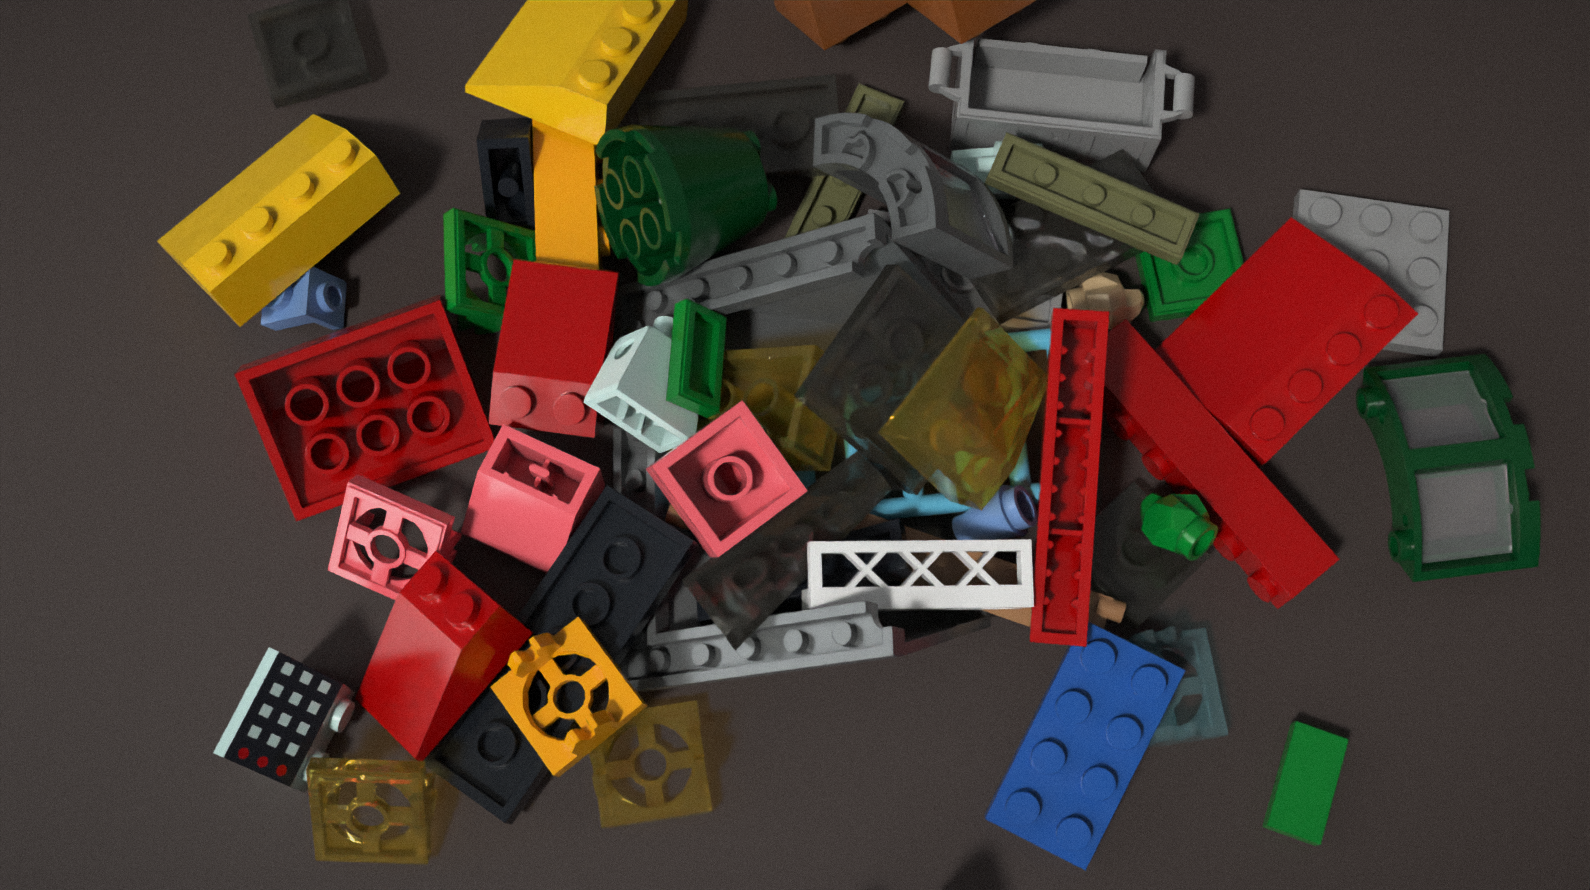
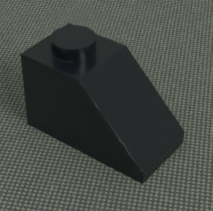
(507, 170)

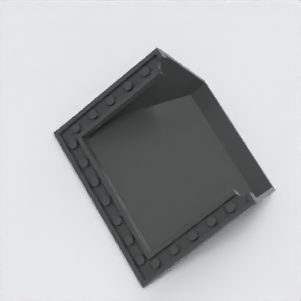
(777, 297)

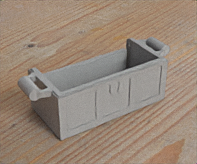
(1059, 96)

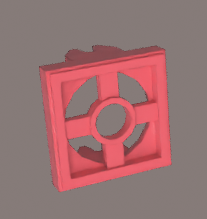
(353, 528)

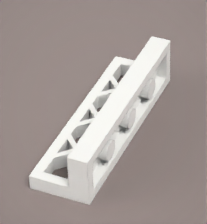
(922, 597)

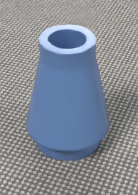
(1004, 516)

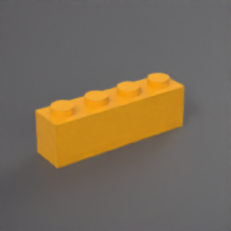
(565, 199)

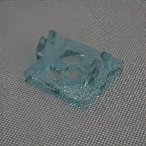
(1195, 648)

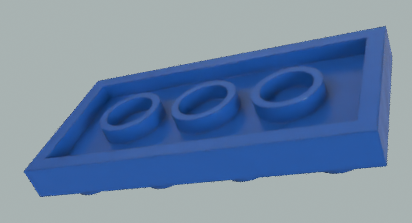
(1084, 745)

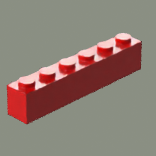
(1200, 458)

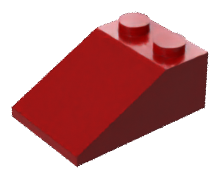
(552, 347)
(436, 655)

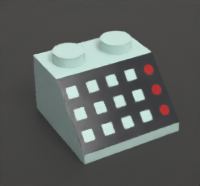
(285, 719)

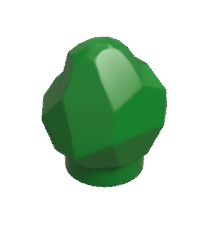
(1178, 524)

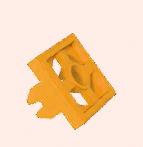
(596, 727)

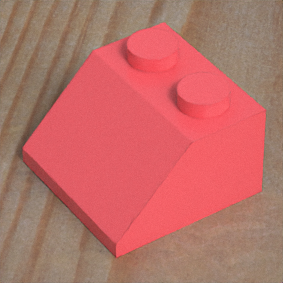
(726, 480)

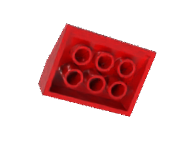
(1283, 337)
(368, 403)

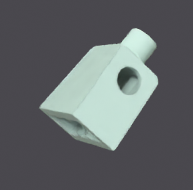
(634, 388)

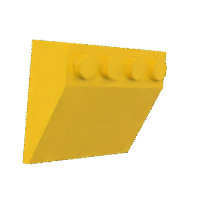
(577, 60)
(280, 216)

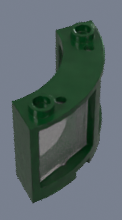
(1452, 467)

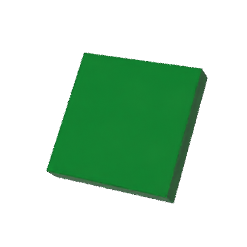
(1206, 264)

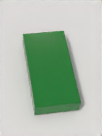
(696, 358)
(1305, 783)

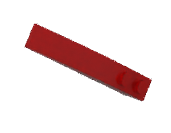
(1069, 476)

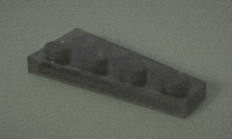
(771, 562)

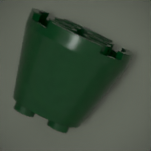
(679, 194)

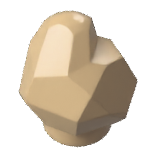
(1106, 293)

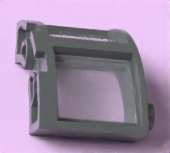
(930, 199)

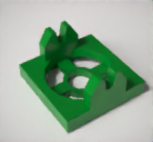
(489, 236)

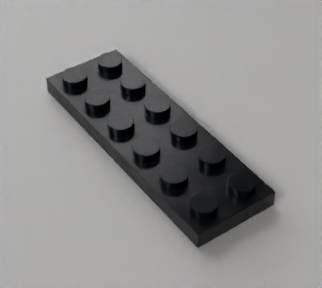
(613, 580)

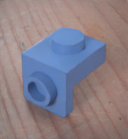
(310, 299)

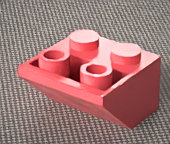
(530, 498)

